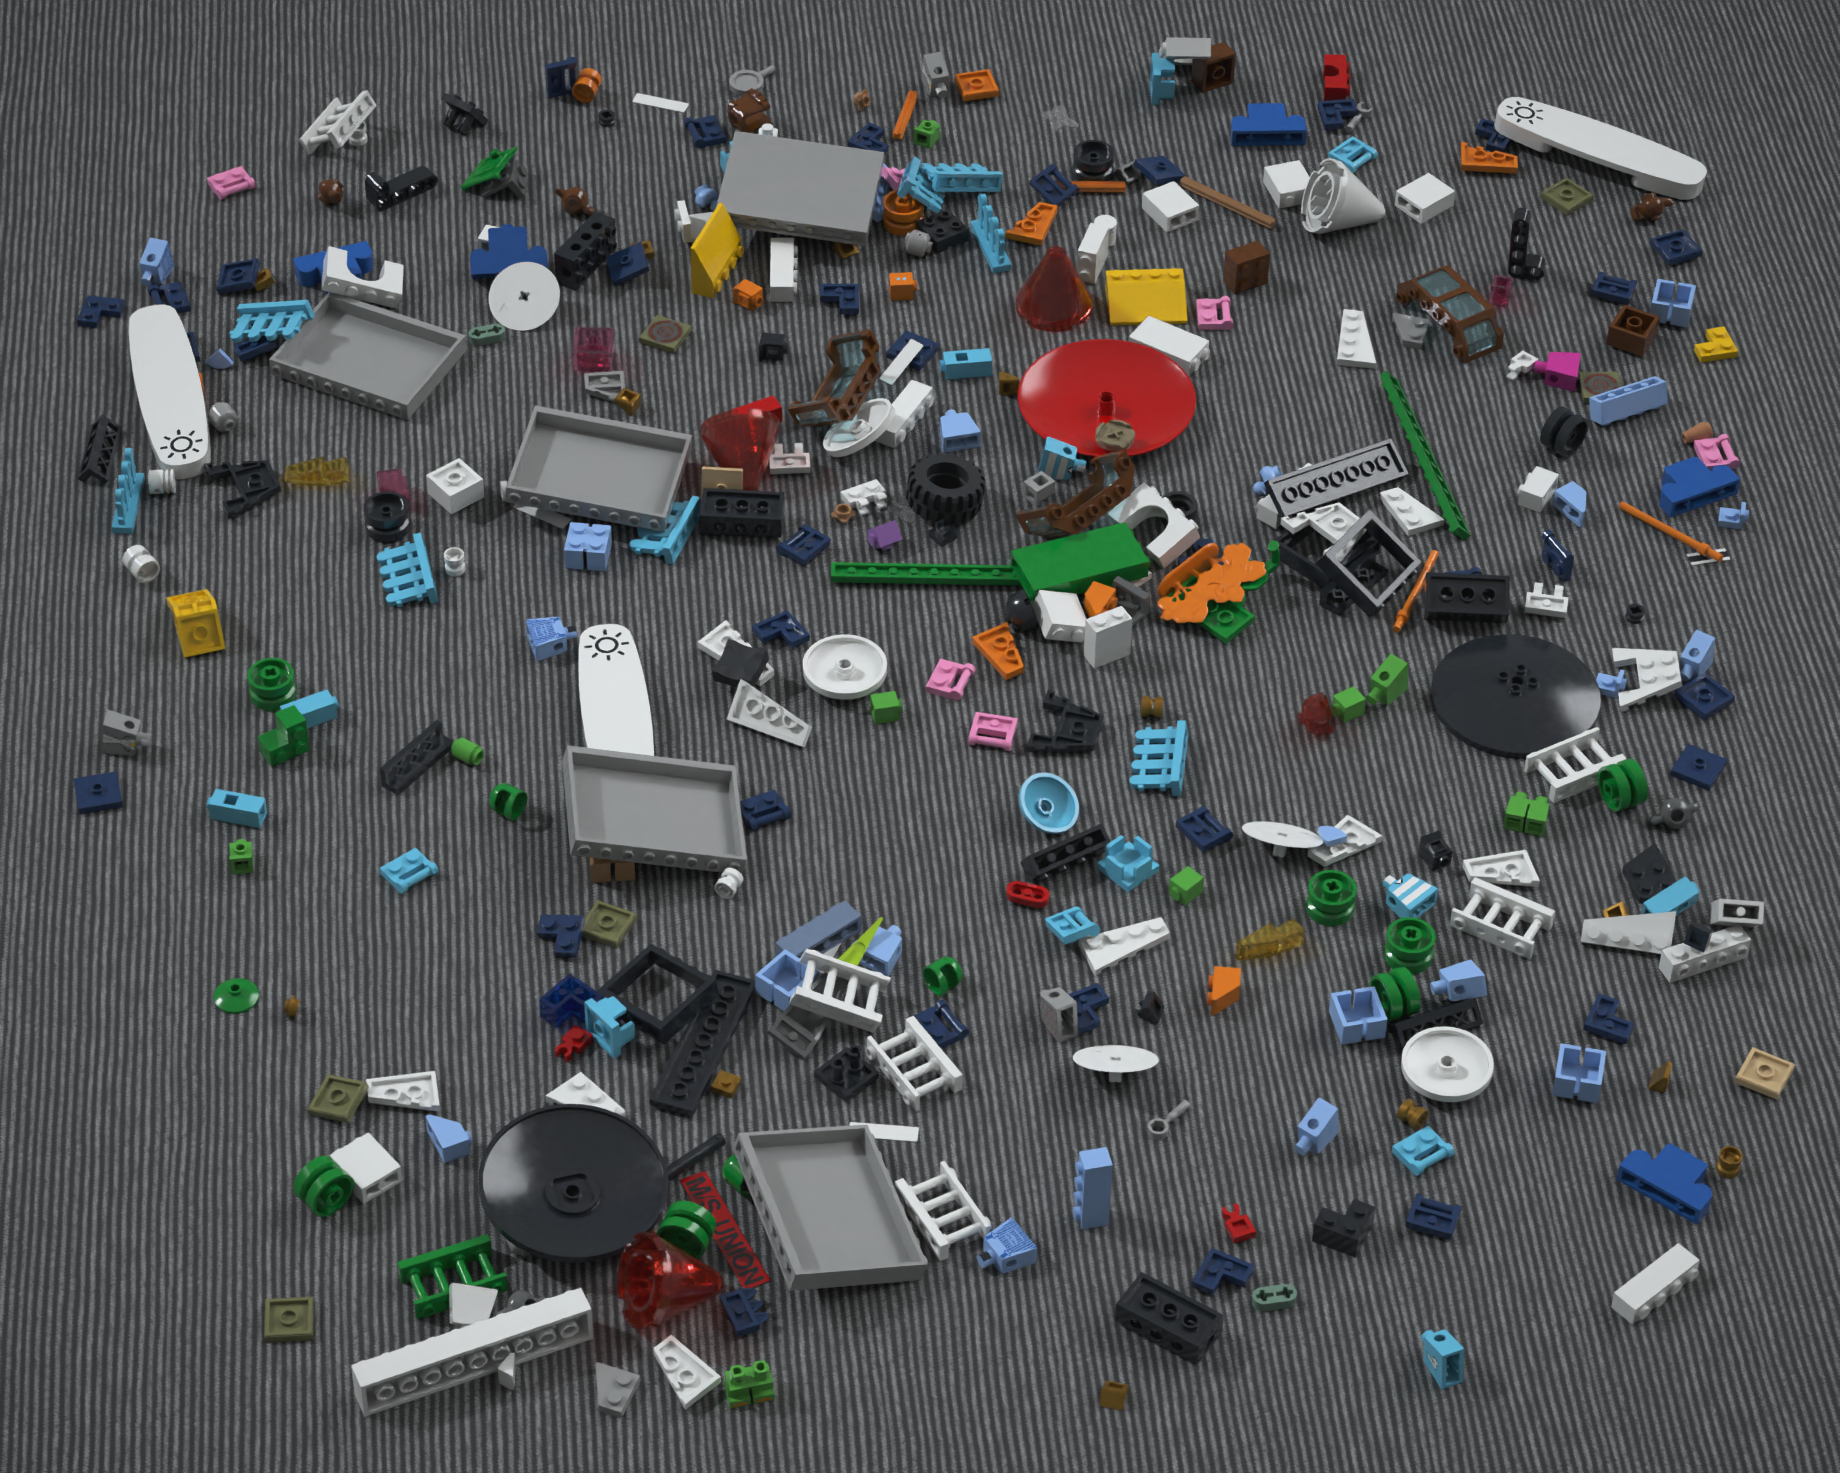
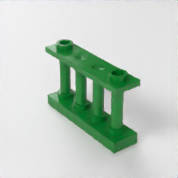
(444, 1259)

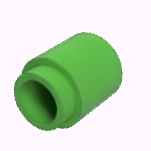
(467, 751)

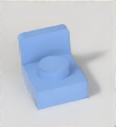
(1732, 517)
(1611, 685)

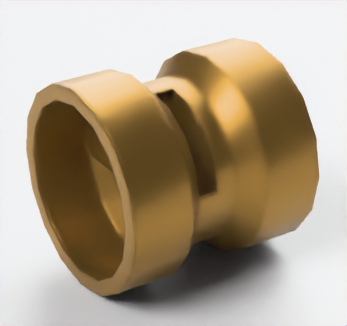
(1146, 706)
(1412, 1114)
(1729, 1162)

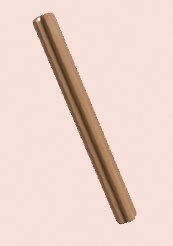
(1227, 202)

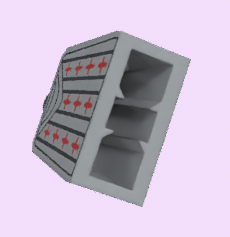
(1059, 1013)

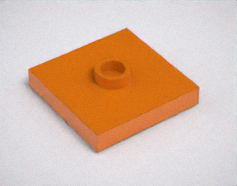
(976, 85)

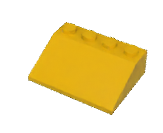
(714, 253)
(1145, 293)

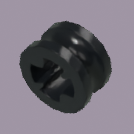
(606, 118)
(1631, 616)

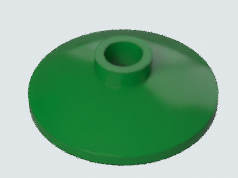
(236, 996)

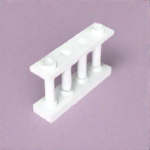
(338, 122)
(1575, 781)
(1509, 903)
(832, 1008)
(925, 1047)
(930, 1226)

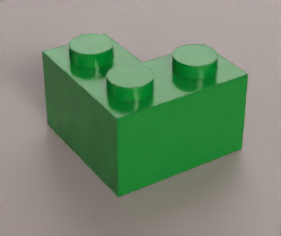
(287, 739)

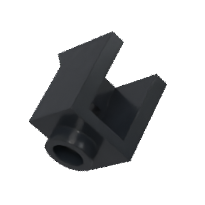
(772, 346)
(1436, 856)

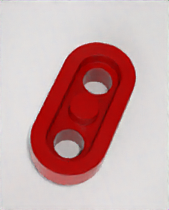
(1027, 894)

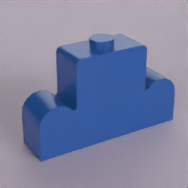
(1267, 126)
(506, 248)
(309, 268)
(1693, 485)
(1670, 1180)

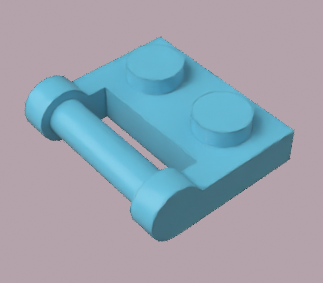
(1351, 149)
(400, 869)
(1067, 929)
(1420, 1145)

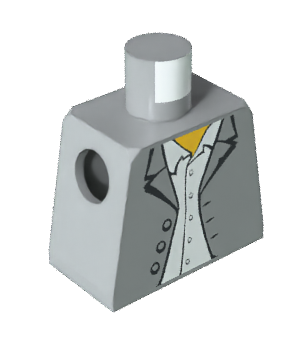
(937, 82)
(122, 734)

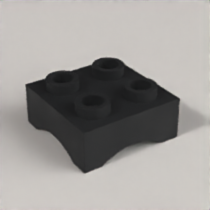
(943, 230)
(740, 663)

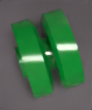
(271, 684)
(1622, 785)
(1331, 898)
(1410, 944)
(1397, 993)
(323, 1186)
(688, 1227)

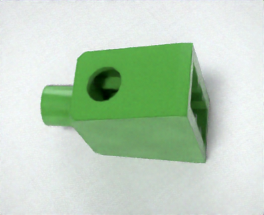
(1388, 681)

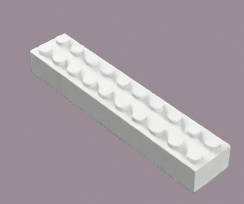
(471, 1351)

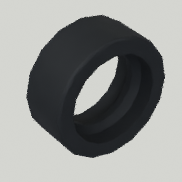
(1183, 499)

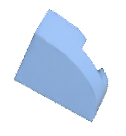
(219, 360)
(1331, 835)

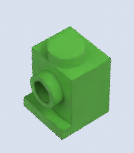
(927, 128)
(241, 851)

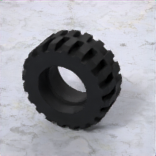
(945, 488)

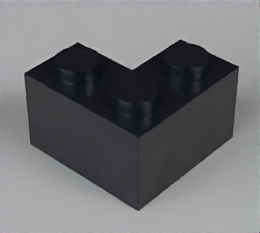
(1344, 1232)

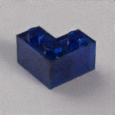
(566, 1000)

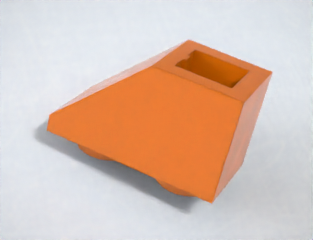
(1099, 599)
(1225, 988)

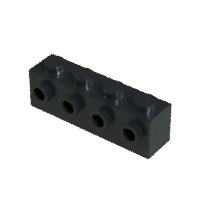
(1066, 852)

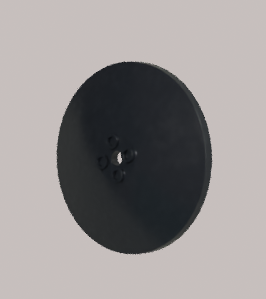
(1490, 713)
(577, 1149)

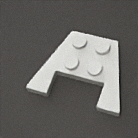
(1329, 521)
(1656, 672)

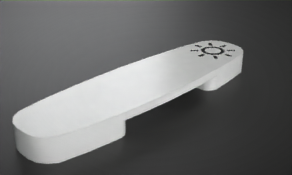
(1650, 163)
(169, 391)
(613, 692)

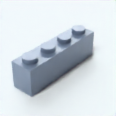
(823, 931)

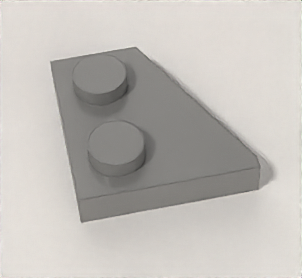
(1411, 330)
(604, 384)
(615, 1389)

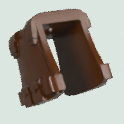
(747, 111)

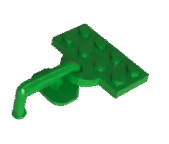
(1230, 618)

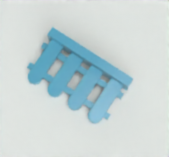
(962, 178)
(919, 187)
(990, 237)
(274, 313)
(127, 495)
(674, 537)
(414, 578)
(1164, 766)

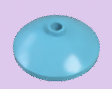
(1055, 798)

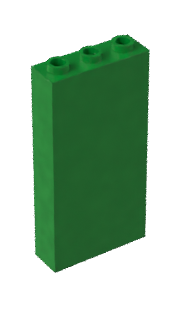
(1079, 559)

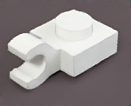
(1521, 362)

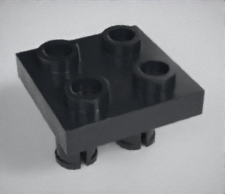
(467, 109)
(846, 1073)

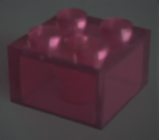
(593, 349)

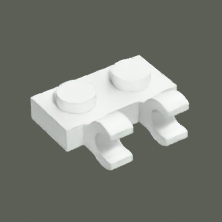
(789, 463)
(863, 494)
(1546, 604)

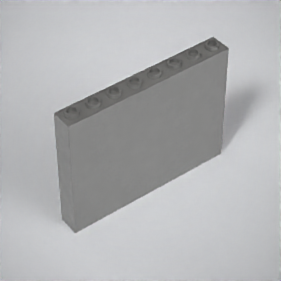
(801, 187)
(368, 355)
(599, 468)
(653, 810)
(829, 1207)

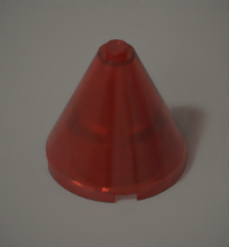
(1054, 294)
(742, 442)
(661, 1281)

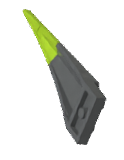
(800, 1028)

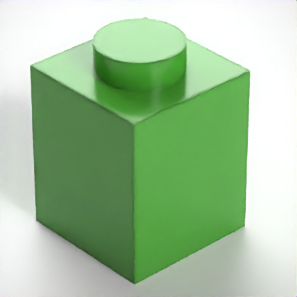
(1348, 704)
(885, 707)
(1186, 885)

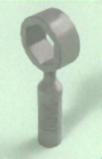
(1171, 1117)

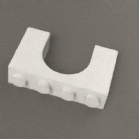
(1185, 49)
(339, 280)
(1147, 503)

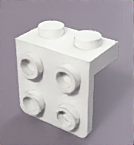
(689, 225)

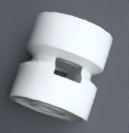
(141, 563)

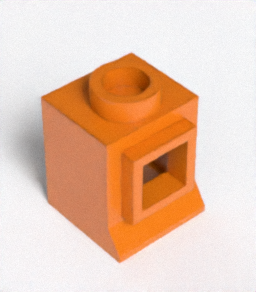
(748, 295)

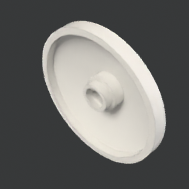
(866, 426)
(844, 666)
(1447, 1064)

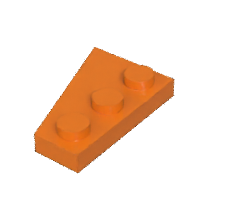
(1483, 161)
(1035, 224)
(999, 649)

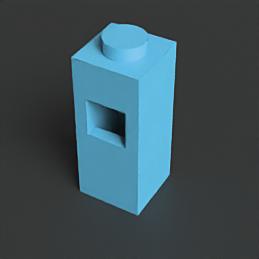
(966, 363)
(316, 708)
(237, 808)
(1674, 898)

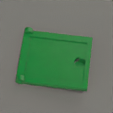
(489, 167)

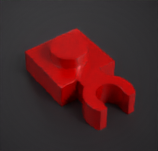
(573, 1041)
(1238, 1226)

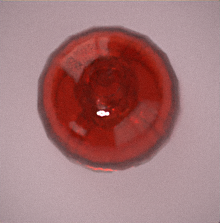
(1316, 714)

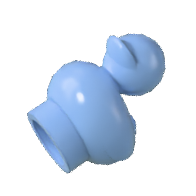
(706, 196)
(1266, 473)

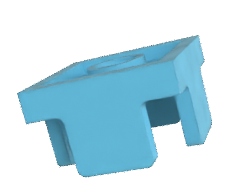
(1161, 88)
(1128, 863)
(606, 1031)

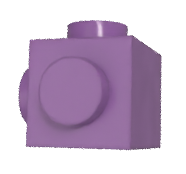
(884, 535)

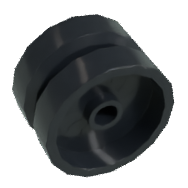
(1093, 161)
(1564, 431)
(386, 516)

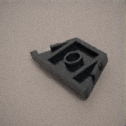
(1648, 874)

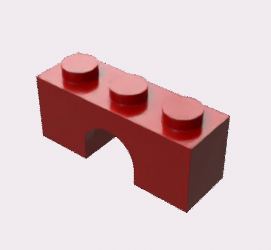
(1336, 77)

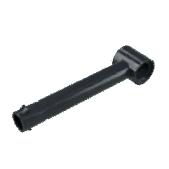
(695, 1155)

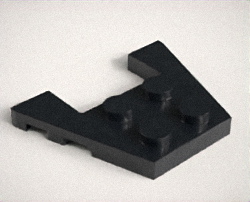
(253, 481)
(1076, 730)

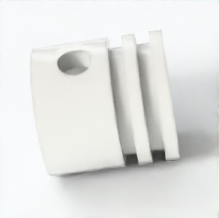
(1111, 222)
(161, 481)

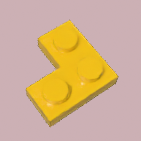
(1719, 346)

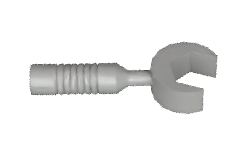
(1362, 113)

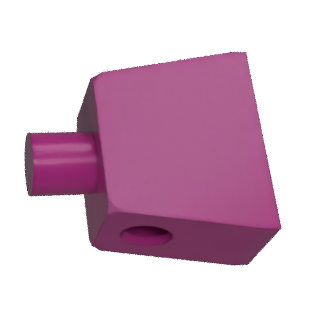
(1560, 370)

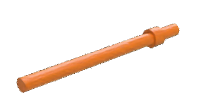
(1702, 548)
(1404, 614)

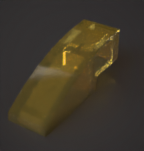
(318, 472)
(1270, 941)

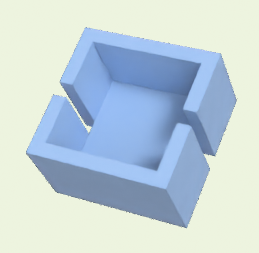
(1672, 310)
(593, 540)
(780, 979)
(1363, 1020)
(1579, 1080)

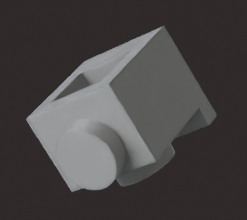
(1038, 488)

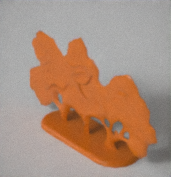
(1218, 583)

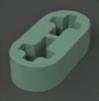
(486, 334)
(1274, 1297)

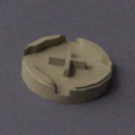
(1115, 435)

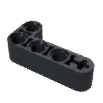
(389, 193)
(1520, 262)

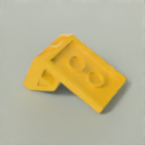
(196, 622)

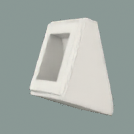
(506, 1371)

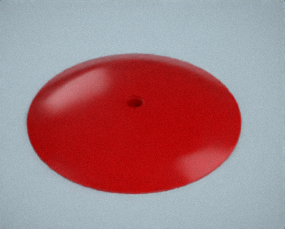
(1102, 381)

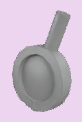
(747, 79)

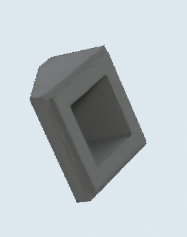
(1128, 173)

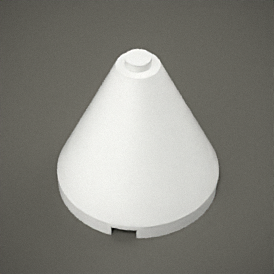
(1338, 200)

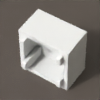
(455, 486)

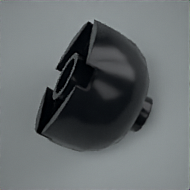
(1020, 612)

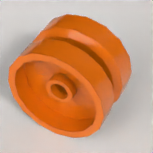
(901, 214)

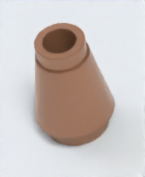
(1698, 432)

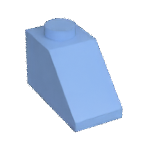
(1571, 502)
(448, 1138)

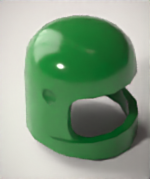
(509, 797)
(940, 972)
(733, 1175)

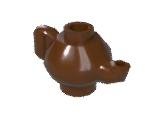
(330, 191)
(574, 201)
(1650, 208)

